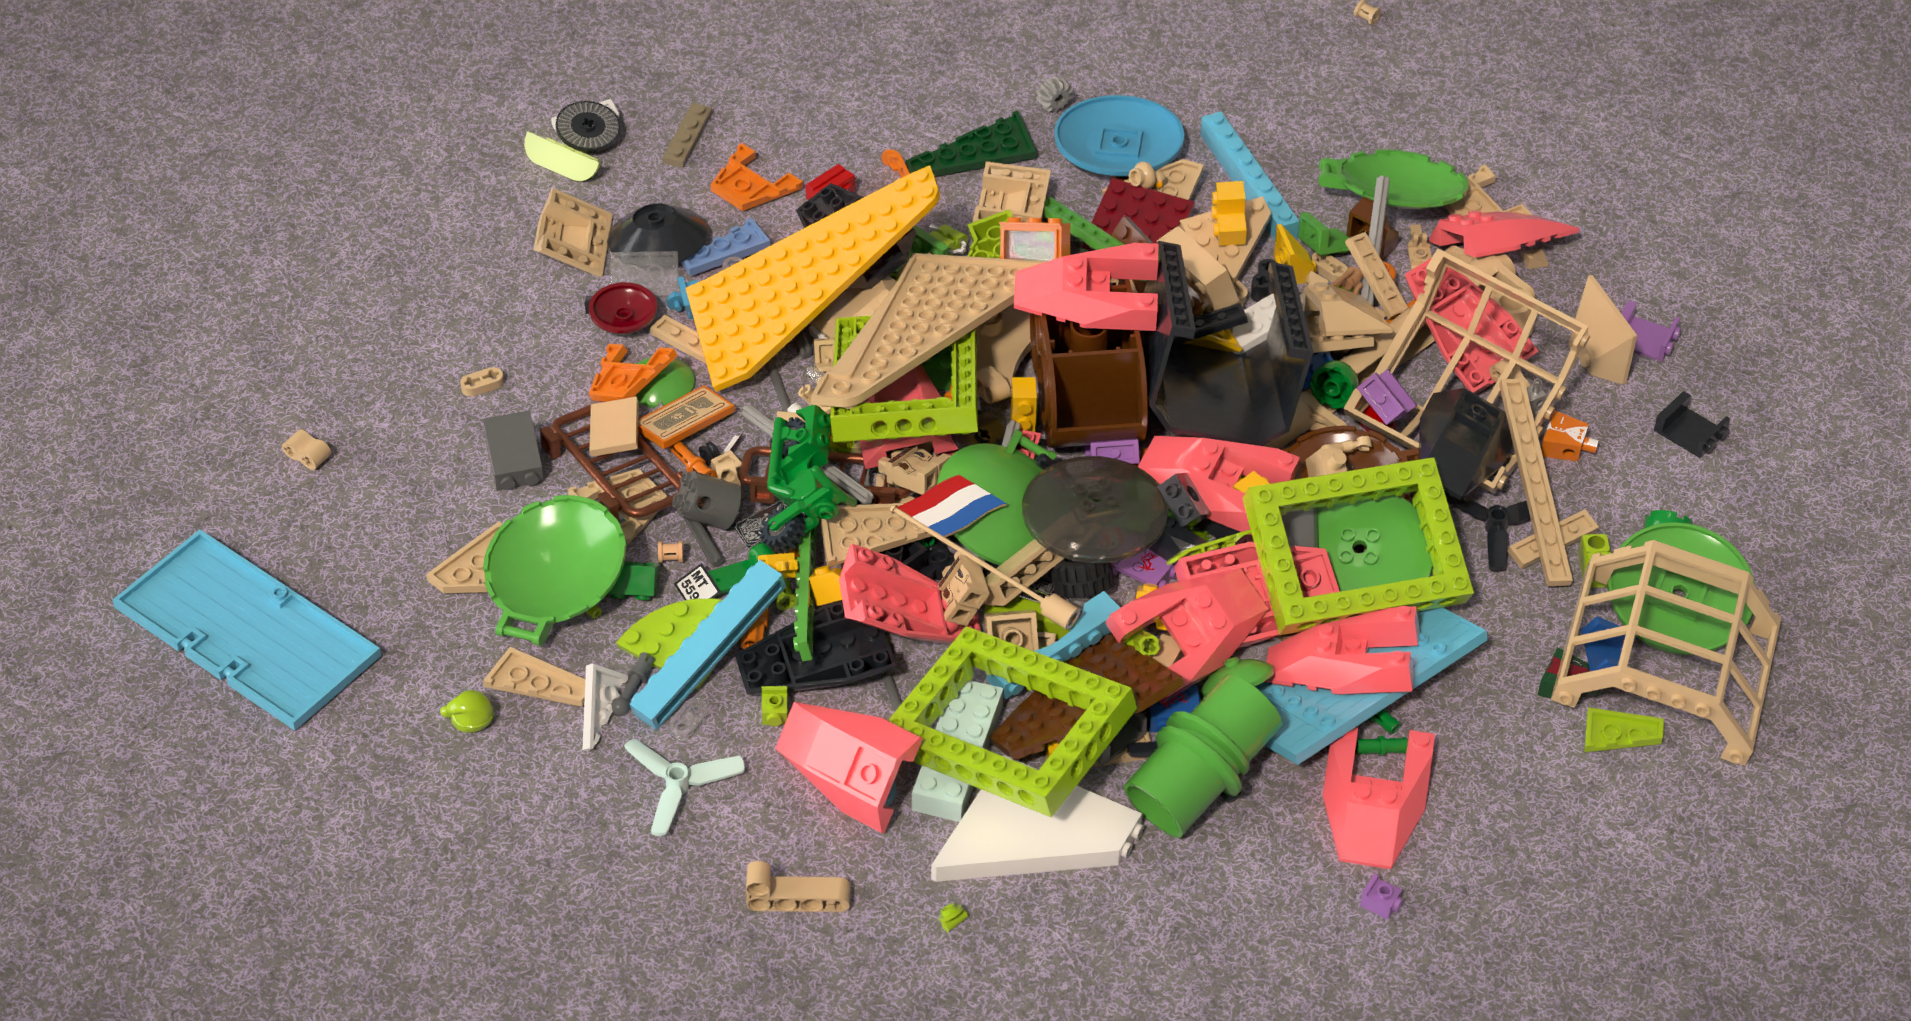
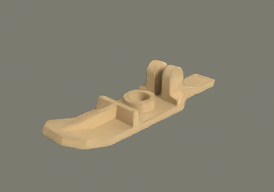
(1417, 246)

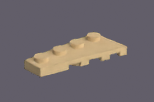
(532, 677)

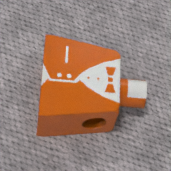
(1567, 438)

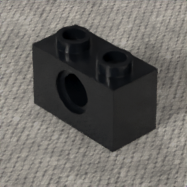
(1184, 500)

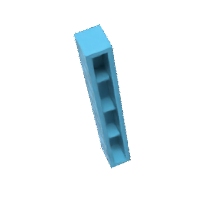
(1242, 166)
(707, 644)

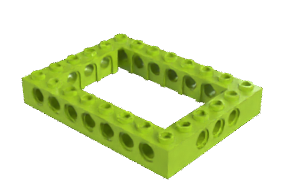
(947, 415)
(1291, 611)
(1041, 790)

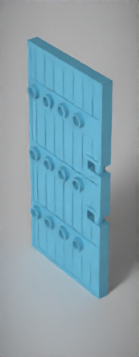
(283, 646)
(1319, 717)

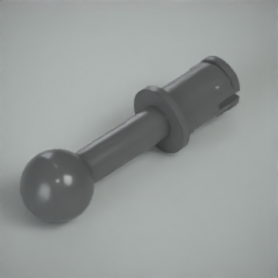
(637, 674)

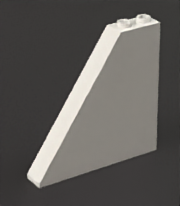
(1011, 839)

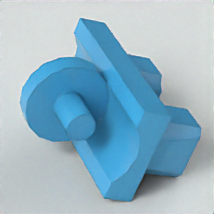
(679, 300)

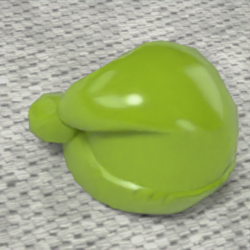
(469, 711)

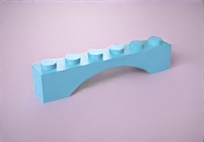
(1087, 631)

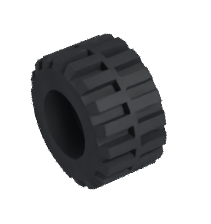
(1081, 579)

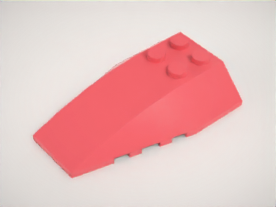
(1497, 231)

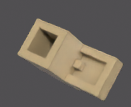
(824, 353)

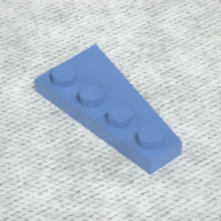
(738, 243)

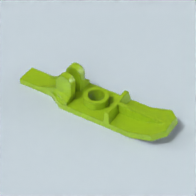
(1209, 546)

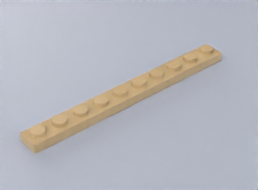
(1535, 483)

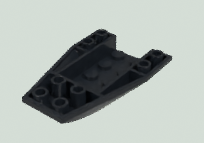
(834, 198)
(1465, 438)
(841, 655)

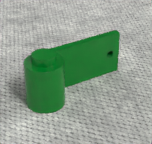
(730, 575)

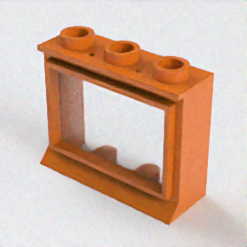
(1034, 239)

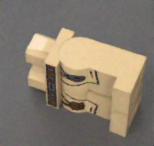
(912, 468)
(961, 588)

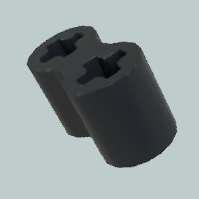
(1261, 281)

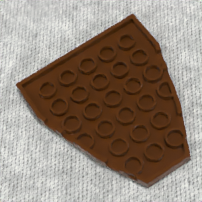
(1048, 719)

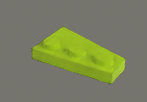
(1620, 730)

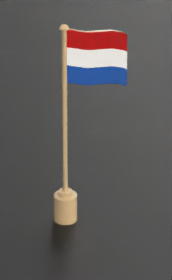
(955, 506)

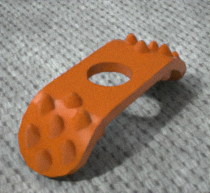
(895, 161)

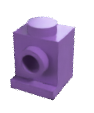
(1381, 897)

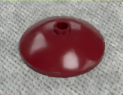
(623, 307)

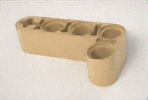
(794, 893)

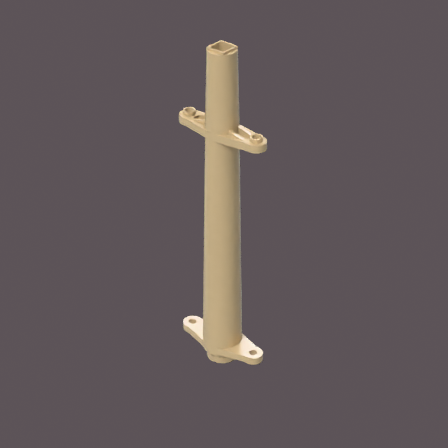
(1314, 415)

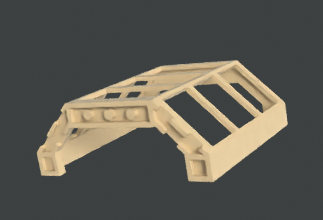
(1435, 271)
(1764, 624)

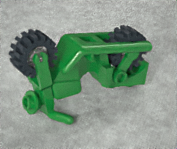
(797, 479)

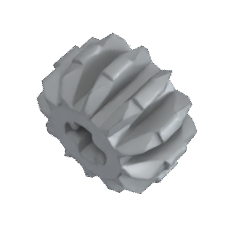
(1054, 93)

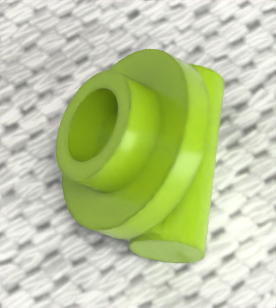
(952, 916)

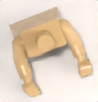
(1331, 457)

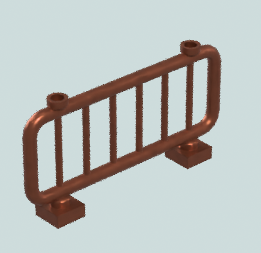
(554, 437)
(760, 492)

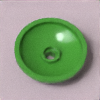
(668, 385)
(1249, 669)

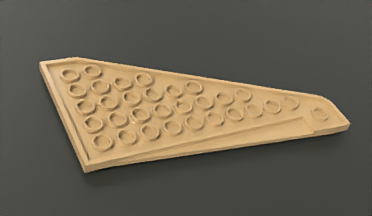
(920, 316)

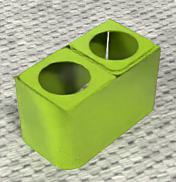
(1592, 544)

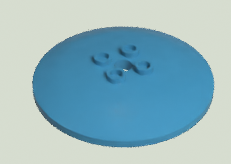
(1092, 128)

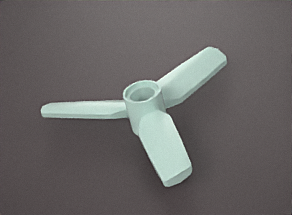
(679, 778)

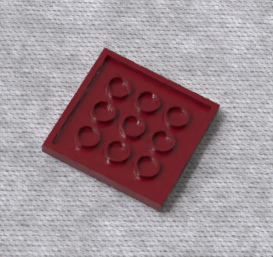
(1149, 209)

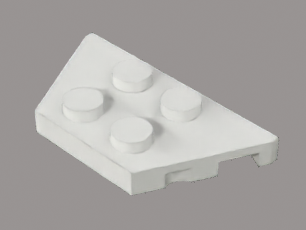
(1258, 325)

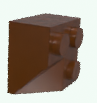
(1360, 221)

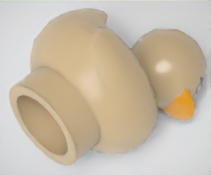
(1144, 176)

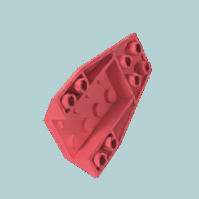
(1457, 302)
(910, 386)
(895, 598)
(848, 758)

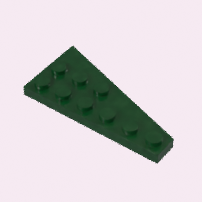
(999, 143)

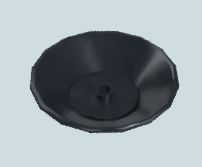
(659, 229)

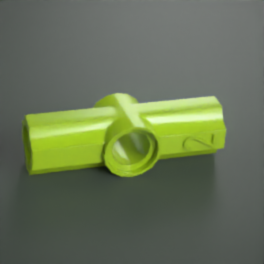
(1144, 642)

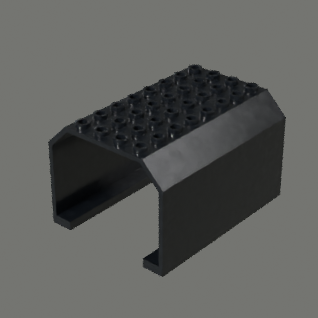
(1219, 391)

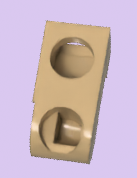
(727, 471)

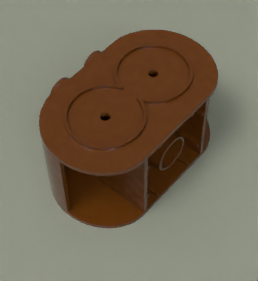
(1089, 380)

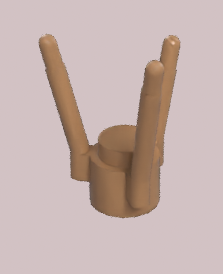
(1350, 279)

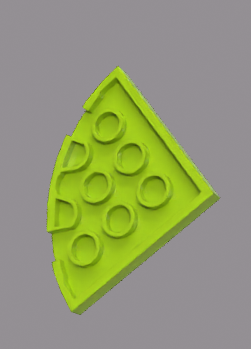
(665, 630)

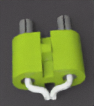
(951, 237)

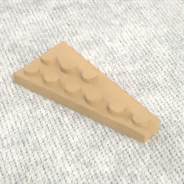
(867, 527)

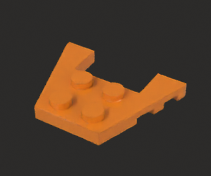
(746, 188)
(626, 379)

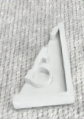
(600, 690)

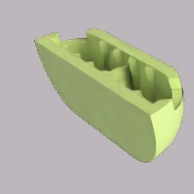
(560, 158)

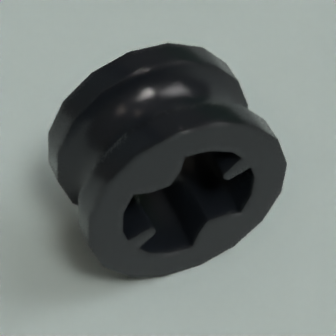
(709, 452)

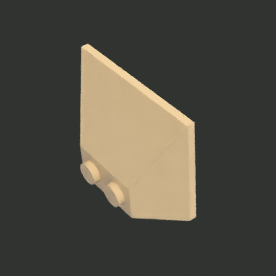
(1012, 188)
(573, 232)
(852, 303)
(1342, 311)
(1611, 337)

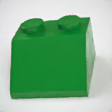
(638, 580)

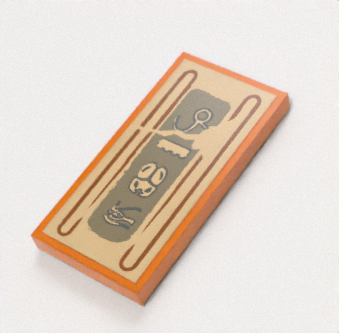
(684, 416)

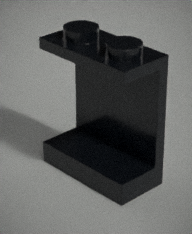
(1689, 428)

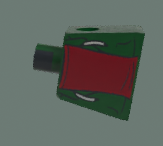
(1576, 667)

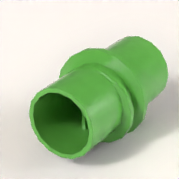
(1202, 755)

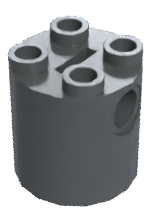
(708, 500)

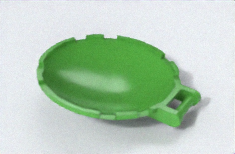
(1413, 178)
(1005, 475)
(552, 563)

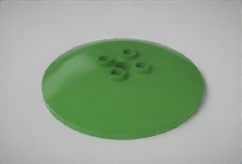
(1387, 530)
(1671, 618)

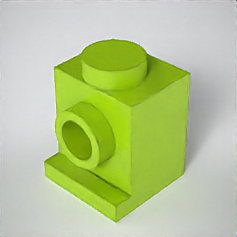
(774, 705)

